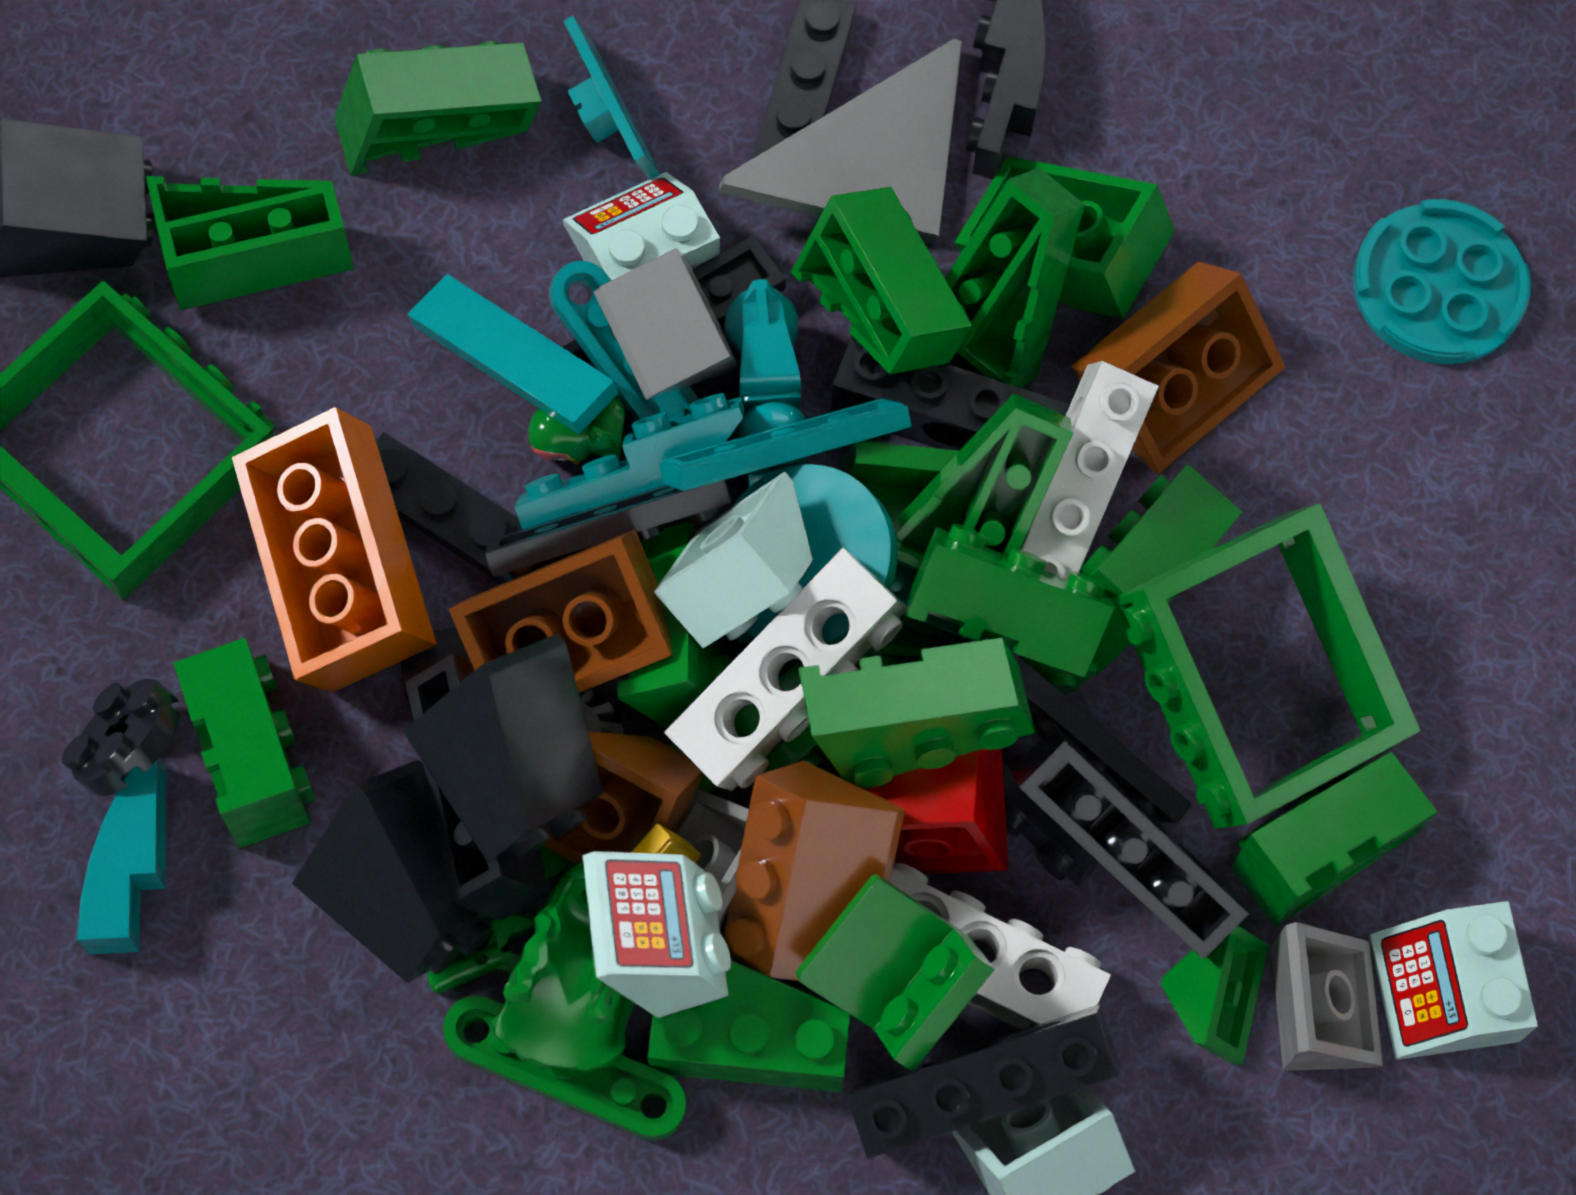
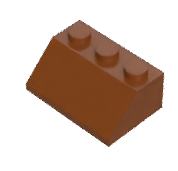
(1201, 349)
(594, 599)
(802, 863)

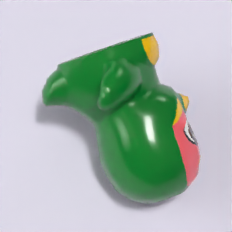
(600, 438)

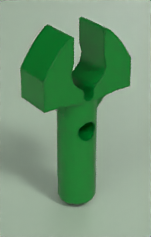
(485, 959)

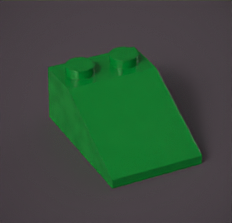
(1116, 239)

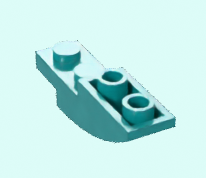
(610, 480)

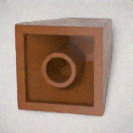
(641, 787)

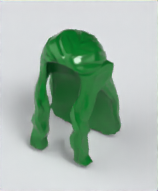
(553, 1000)

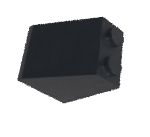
(70, 199)
(513, 750)
(386, 877)

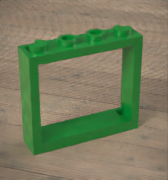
(167, 350)
(1344, 633)

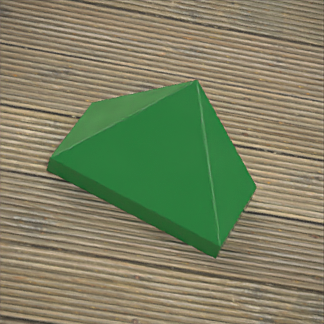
(1219, 993)

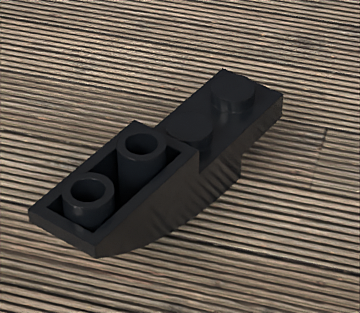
(1015, 69)

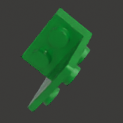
(896, 969)

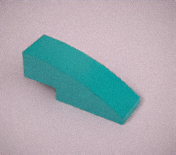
(123, 862)

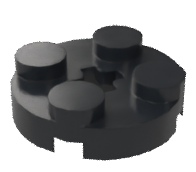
(126, 732)

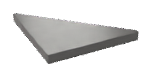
(877, 140)

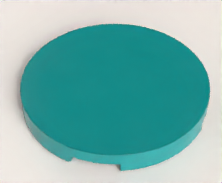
(1441, 282)
(836, 516)

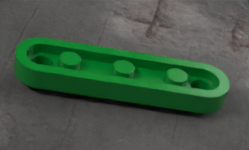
(607, 1093)

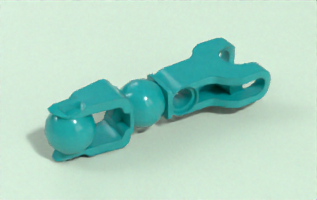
(762, 330)

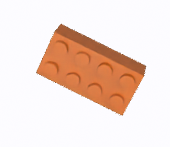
(333, 551)

